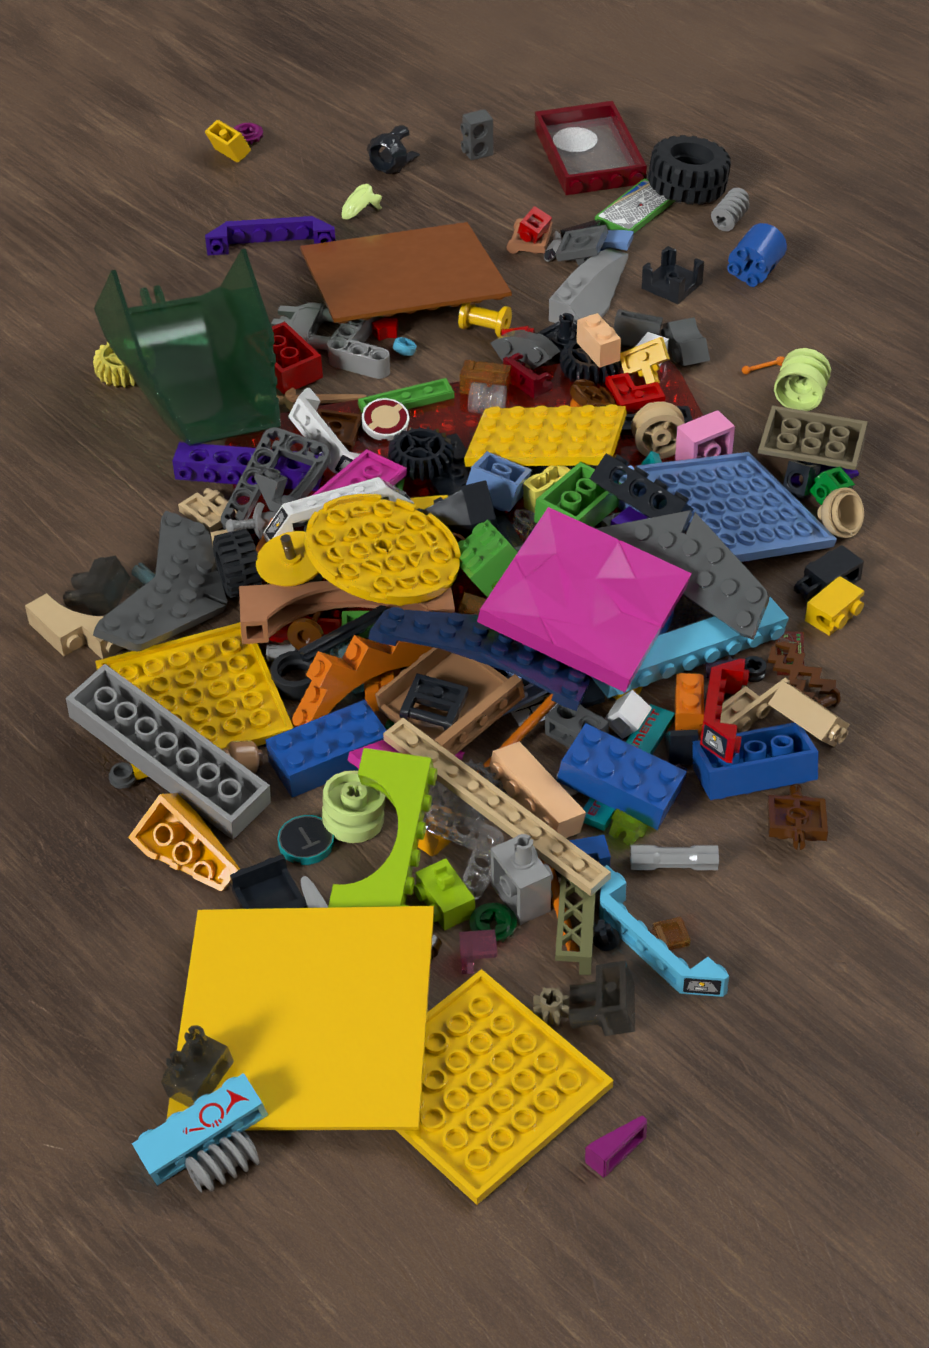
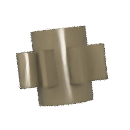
(551, 1006)

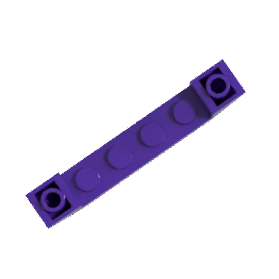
(267, 231)

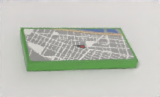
(634, 208)

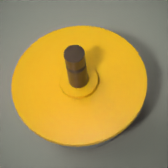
(285, 561)

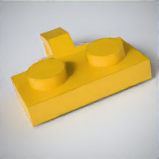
(645, 359)

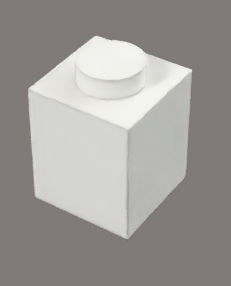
(627, 714)

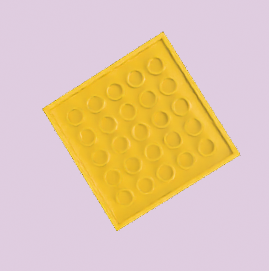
(209, 685)
(495, 1086)

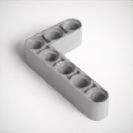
(351, 354)

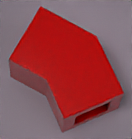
(385, 328)

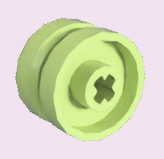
(352, 809)

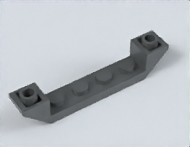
(272, 488)

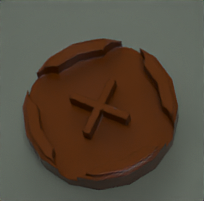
(586, 394)

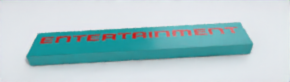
(645, 738)

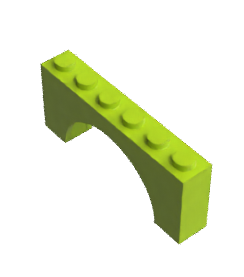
(406, 783)

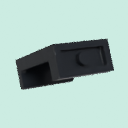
(266, 886)

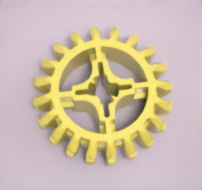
(110, 369)

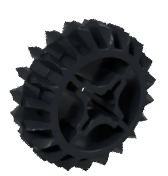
(578, 365)
(422, 452)

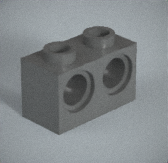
(477, 134)
(565, 724)

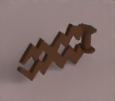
(797, 668)

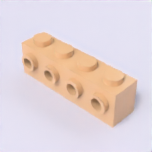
(536, 789)

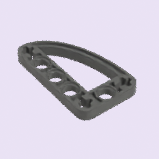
(279, 448)

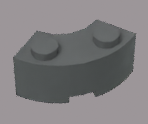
(685, 342)
(534, 347)

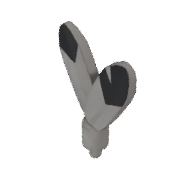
(551, 250)

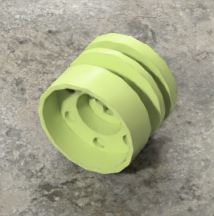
(802, 379)

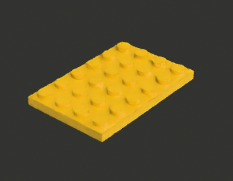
(548, 434)

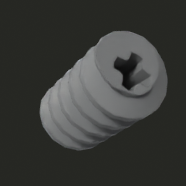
(730, 209)
(222, 1160)

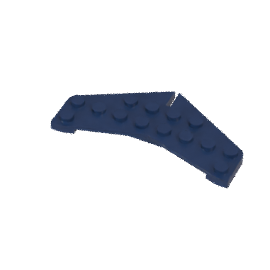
(472, 640)

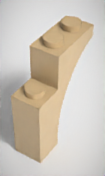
(66, 628)

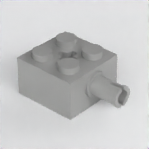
(521, 878)

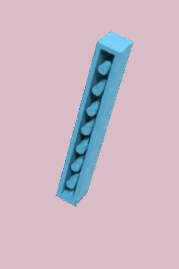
(698, 644)

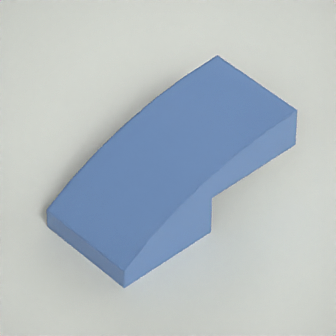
(618, 239)

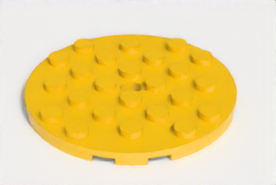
(351, 543)

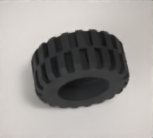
(689, 169)

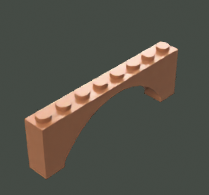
(271, 606)

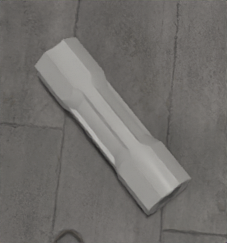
(694, 857)

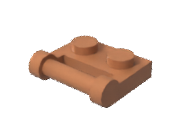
(515, 244)

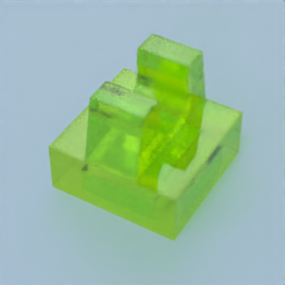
(625, 822)

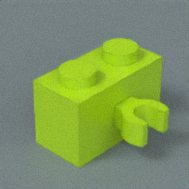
(443, 888)

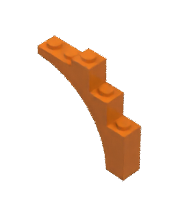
(337, 676)

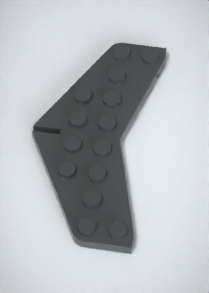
(717, 578)
(177, 598)

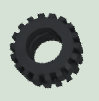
(236, 560)

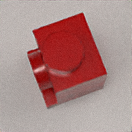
(530, 228)

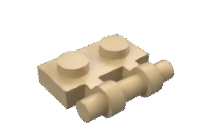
(205, 508)

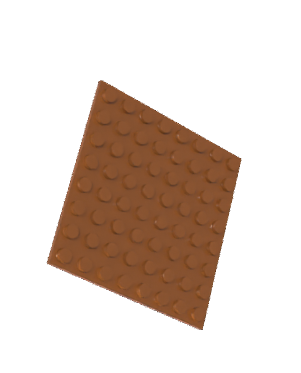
(403, 272)

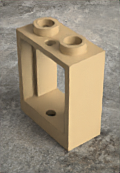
(809, 714)

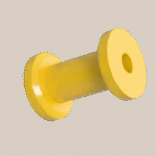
(483, 317)

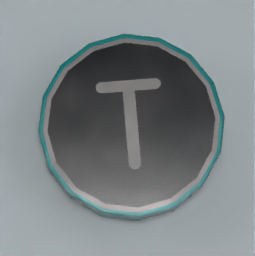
(305, 840)

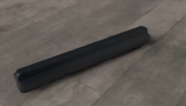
(341, 634)

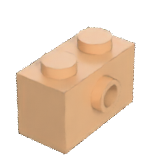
(598, 340)

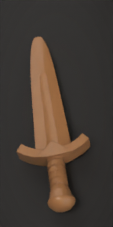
(290, 398)

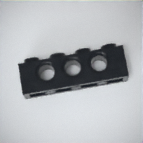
(612, 469)

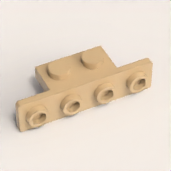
(747, 707)

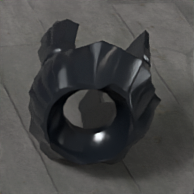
(394, 156)

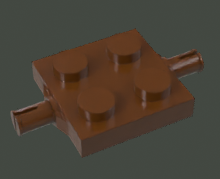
(797, 817)

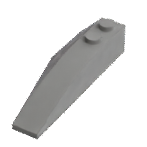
(589, 286)

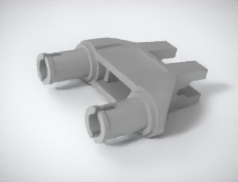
(306, 322)

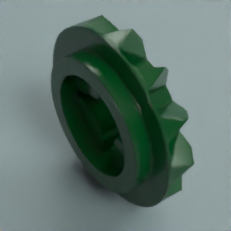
(505, 918)

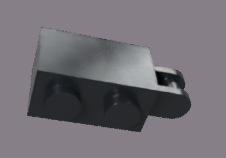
(826, 569)

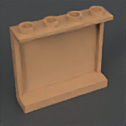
(487, 700)

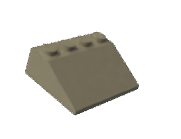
(813, 437)

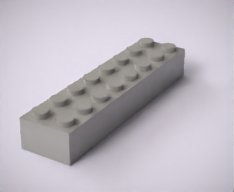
(169, 751)

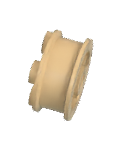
(656, 428)

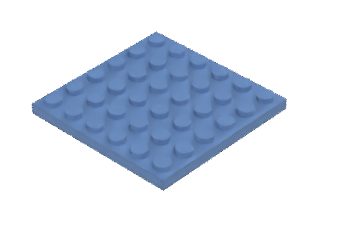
(743, 505)

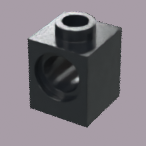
(808, 471)

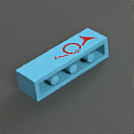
(202, 1124)

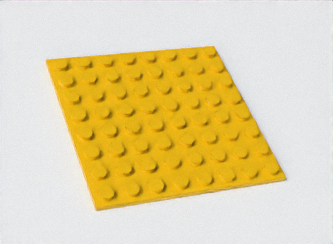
(317, 1010)

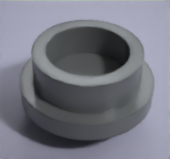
(122, 775)

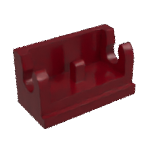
(527, 379)

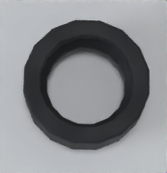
(284, 663)

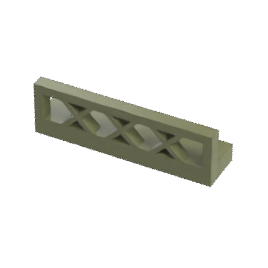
(587, 905)

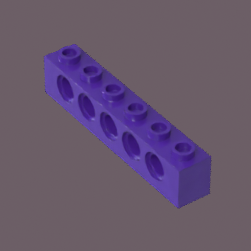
(228, 463)

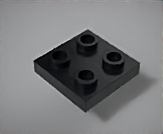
(561, 332)

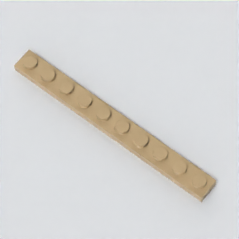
(500, 808)

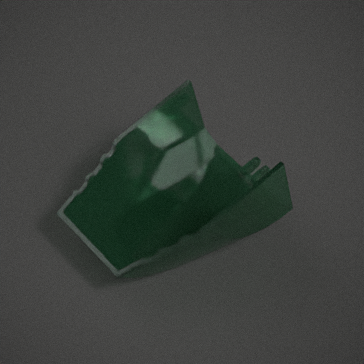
(199, 358)

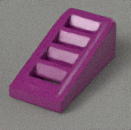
(615, 1146)

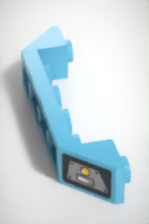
(703, 979)

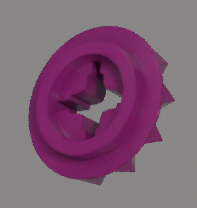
(254, 130)

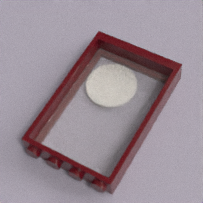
(589, 147)

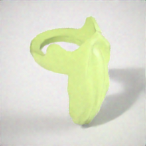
(359, 200)

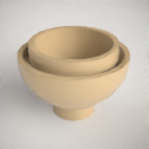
(842, 512)

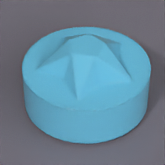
(404, 346)

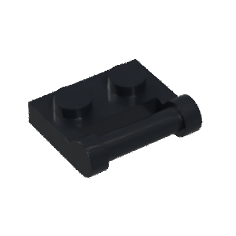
(434, 694)

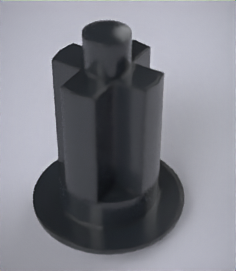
(605, 936)

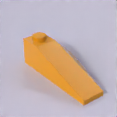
(181, 839)

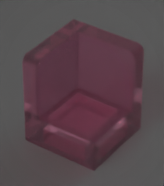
(476, 946)

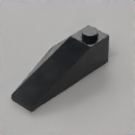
(465, 508)

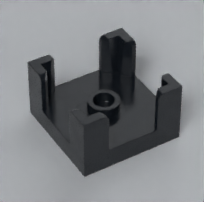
(672, 280)

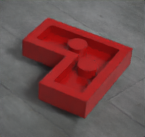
(633, 396)

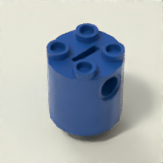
(757, 254)

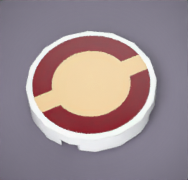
(384, 418)

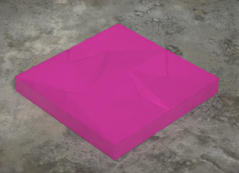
(584, 599)

